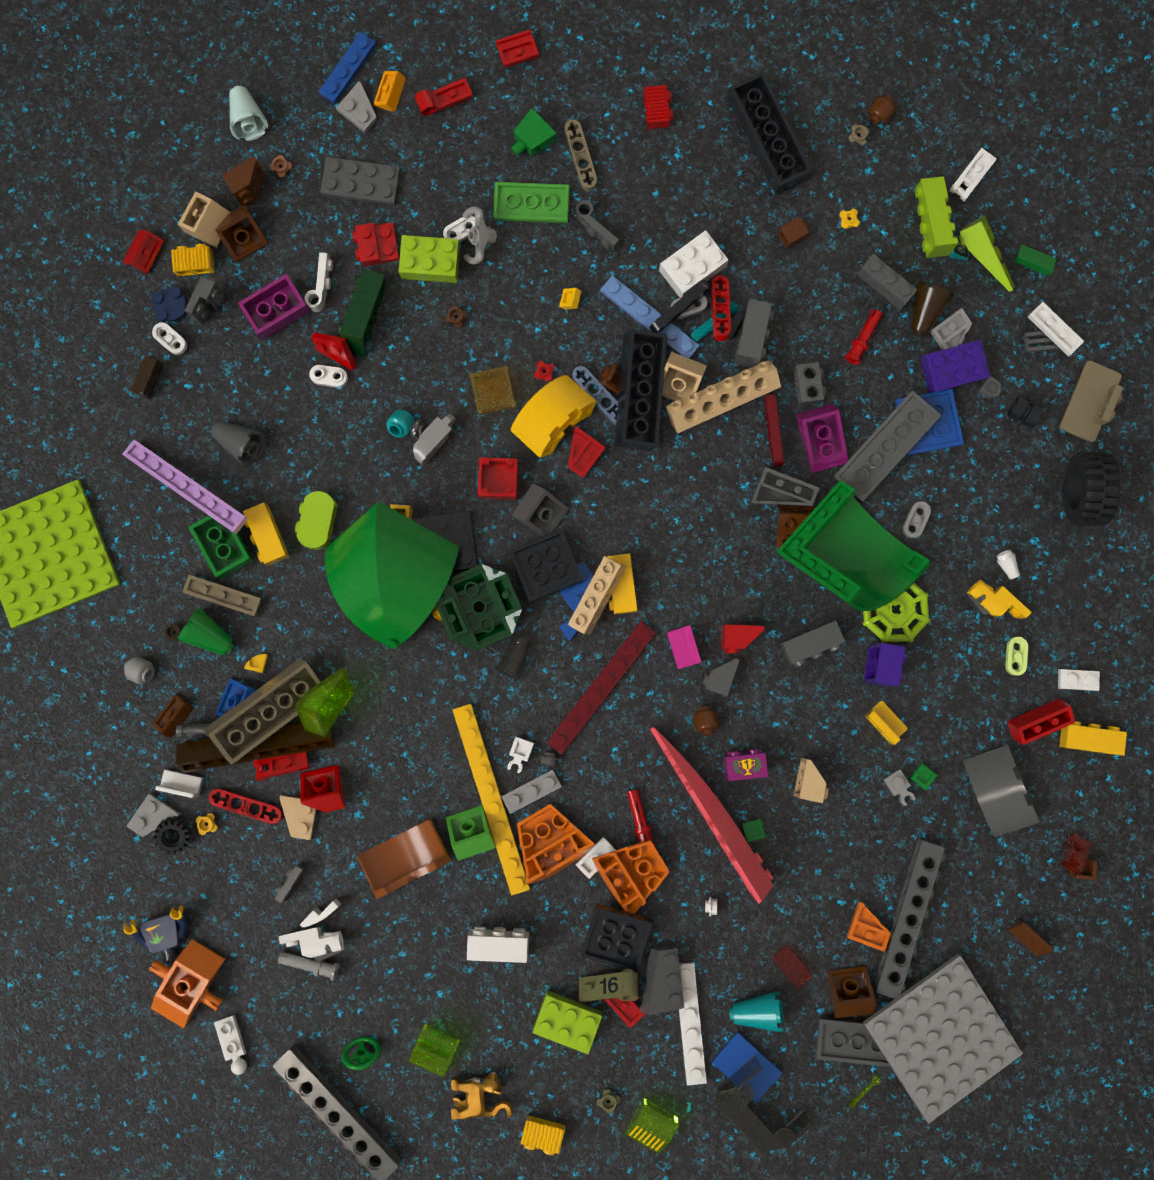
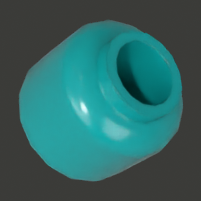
(400, 423)

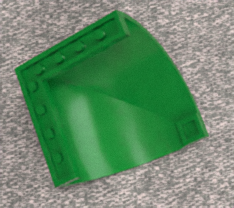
(852, 553)
(388, 573)

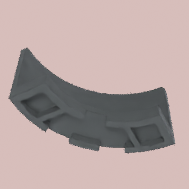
(1000, 792)

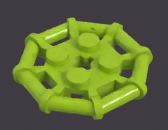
(901, 620)

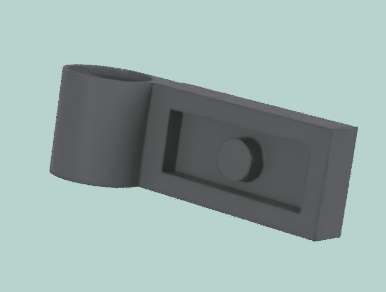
(594, 228)

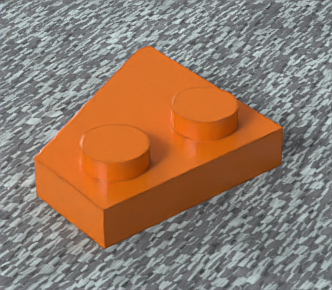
(868, 929)

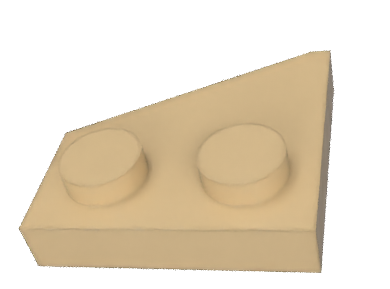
(298, 817)

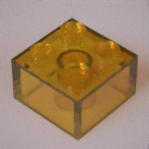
(492, 390)

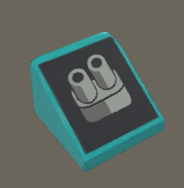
(960, 251)

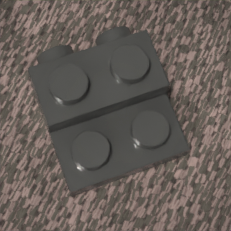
(205, 296)

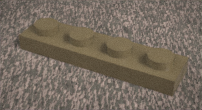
(222, 595)

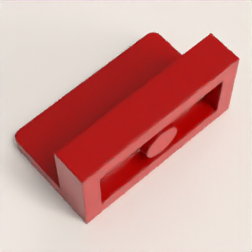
(143, 251)

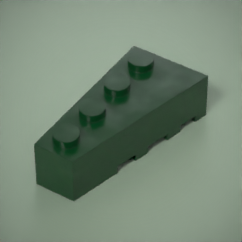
(362, 311)

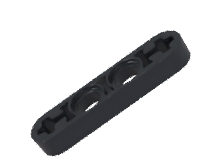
(680, 307)

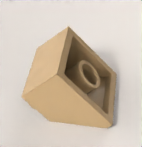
(681, 377)
(810, 783)

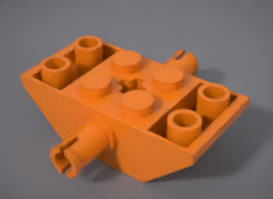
(196, 968)

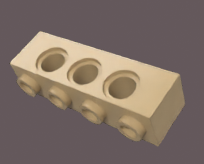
(597, 595)

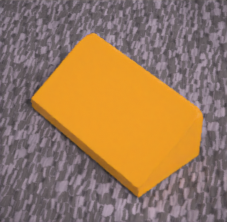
(390, 90)

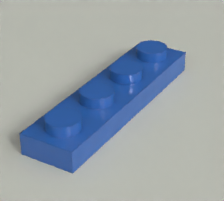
(347, 68)

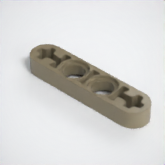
(580, 155)

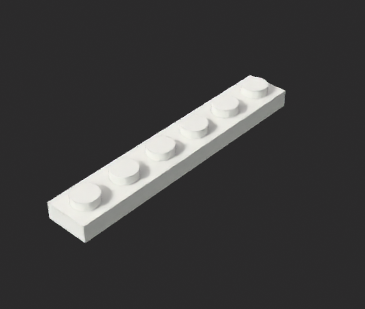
(691, 1028)

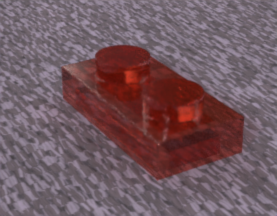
(1076, 854)

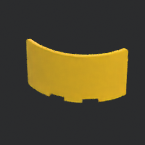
(550, 413)

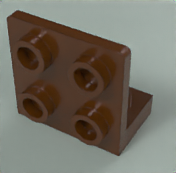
(789, 520)

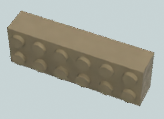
(261, 712)

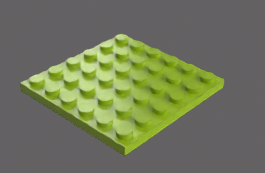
(51, 555)

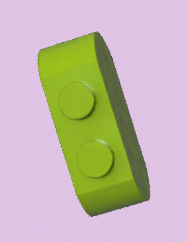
(316, 520)

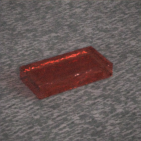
(792, 966)

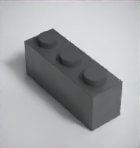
(887, 282)
(813, 643)

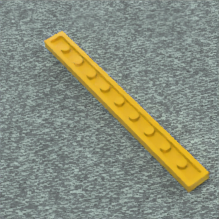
(491, 799)

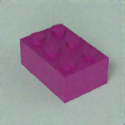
(274, 307)

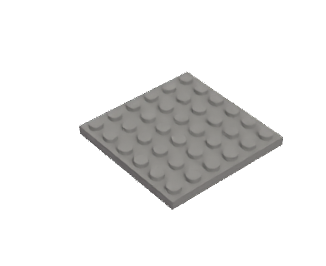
(942, 1038)

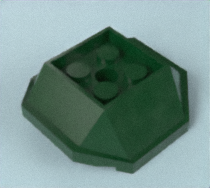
(459, 601)

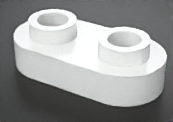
(459, 228)
(170, 339)
(328, 375)

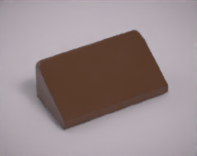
(172, 715)
(1030, 938)

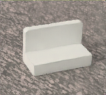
(180, 784)

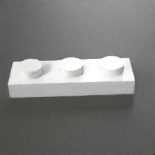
(1055, 329)

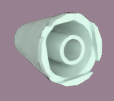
(245, 115)

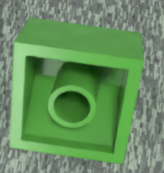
(470, 833)

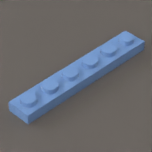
(646, 315)

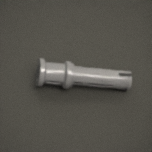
(318, 968)

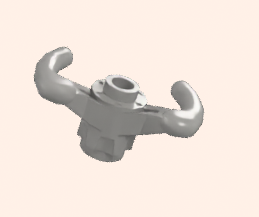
(479, 235)

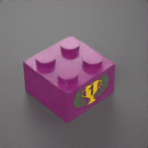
(745, 766)

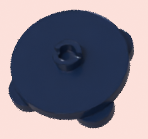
(169, 304)

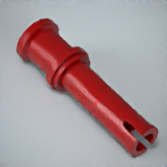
(860, 344)
(642, 829)

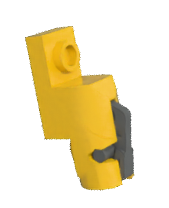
(996, 601)

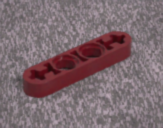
(773, 430)

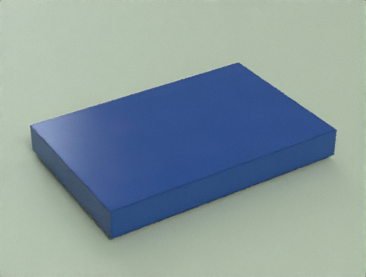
(738, 1052)

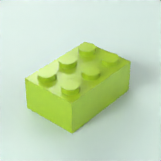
(429, 259)
(567, 1022)

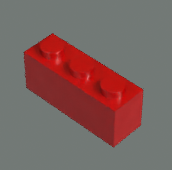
(1041, 721)

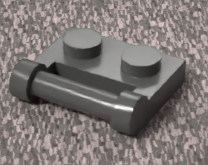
(191, 729)

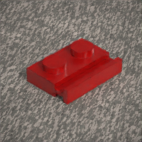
(517, 48)

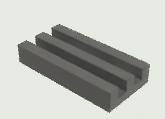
(1028, 349)

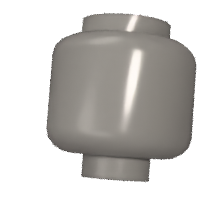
(139, 670)

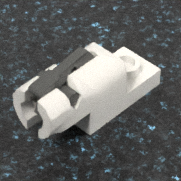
(314, 943)

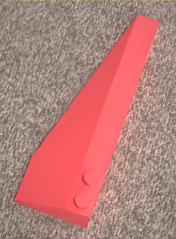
(722, 825)

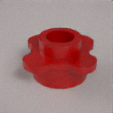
(544, 376)

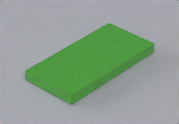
(531, 202)

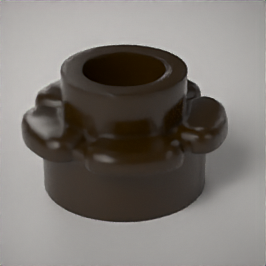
(169, 631)

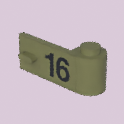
(607, 986)

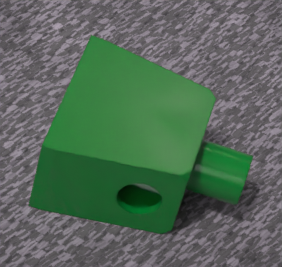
(533, 135)

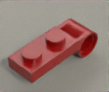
(443, 97)

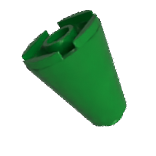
(206, 634)

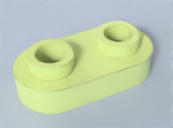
(1018, 656)

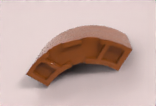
(403, 858)

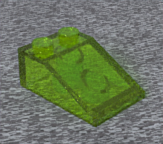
(324, 703)

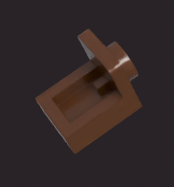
(610, 377)

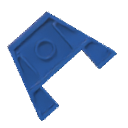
(573, 597)

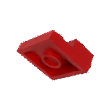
(376, 244)

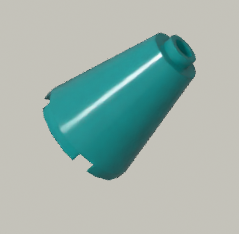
(759, 1012)

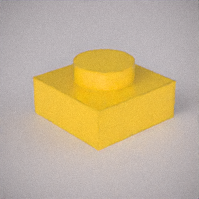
(570, 298)

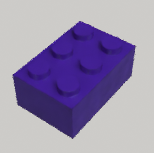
(954, 366)
(885, 665)

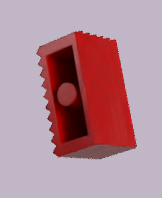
(657, 106)

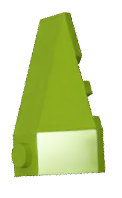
(979, 241)

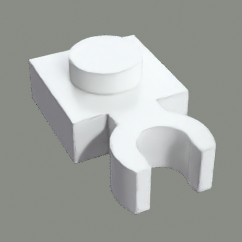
(520, 751)

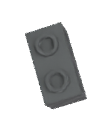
(804, 384)

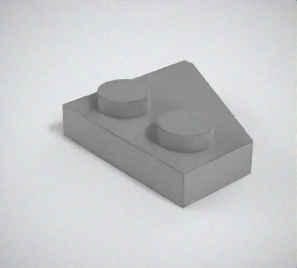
(358, 108)
(952, 330)
(150, 815)

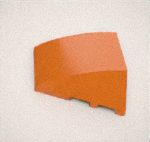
(550, 843)
(632, 873)

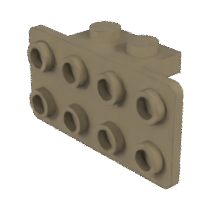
(1092, 401)

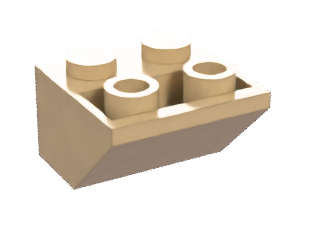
(202, 219)

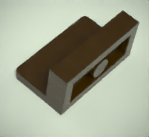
(147, 377)

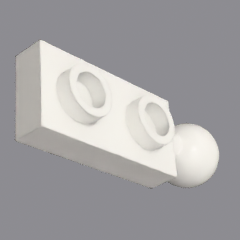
(231, 1043)

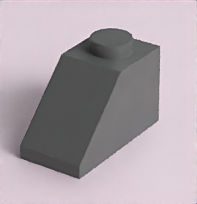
(721, 678)

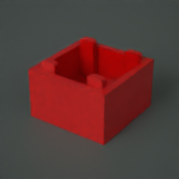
(498, 478)

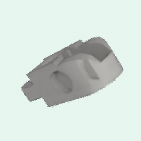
(433, 438)

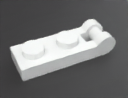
(973, 174)

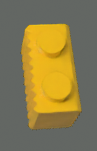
(192, 260)
(542, 1135)

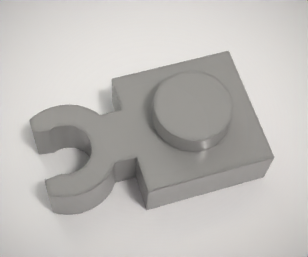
(897, 785)

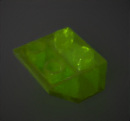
(434, 1050)

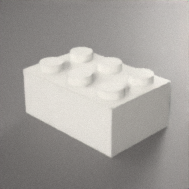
(693, 263)
(498, 945)

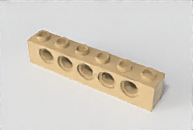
(735, 391)

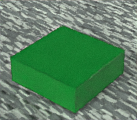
(923, 776)
(753, 830)

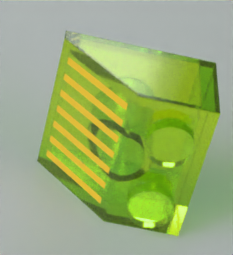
(652, 1126)

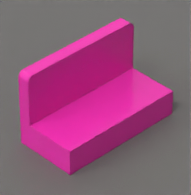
(684, 647)

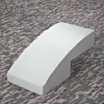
(316, 915)

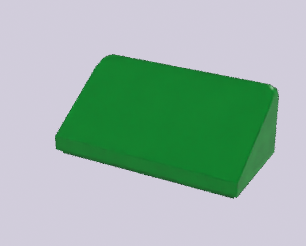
(1035, 260)

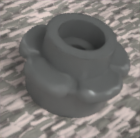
(548, 759)

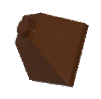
(240, 233)

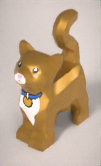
(475, 1100)

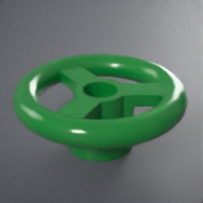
(361, 1056)

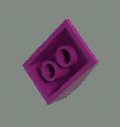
(823, 437)

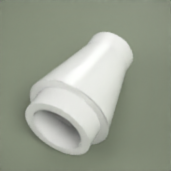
(1008, 563)

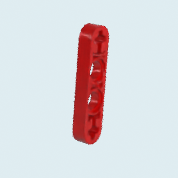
(720, 308)
(245, 807)

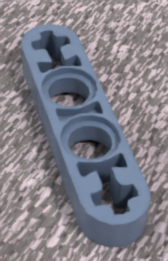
(601, 394)

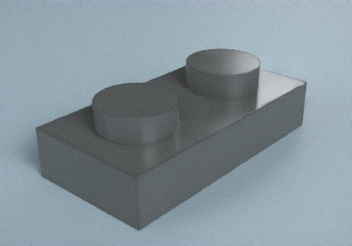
(293, 876)

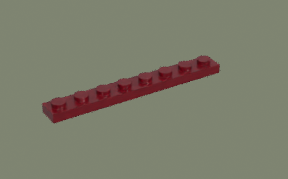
(601, 687)

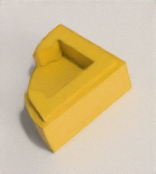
(257, 663)

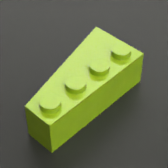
(935, 217)

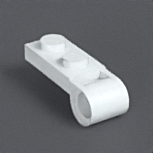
(323, 283)

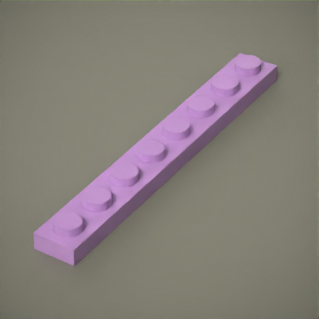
(185, 487)

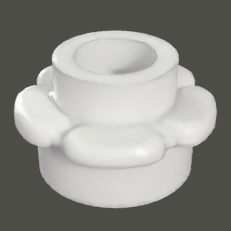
(711, 906)

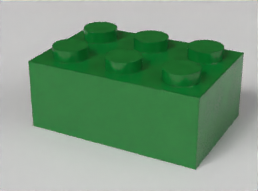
(220, 547)

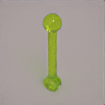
(875, 1081)

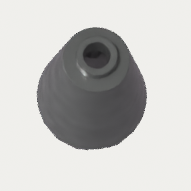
(241, 442)

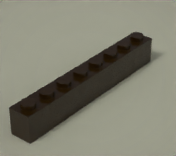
(285, 741)

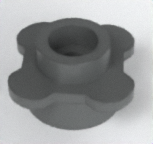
(417, 429)

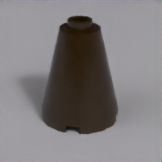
(928, 307)

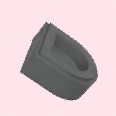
(991, 388)

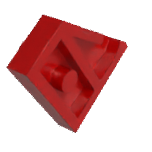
(334, 348)
(583, 452)

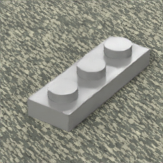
(531, 791)

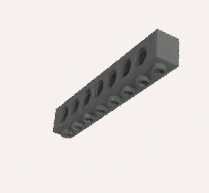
(905, 907)
(335, 1102)

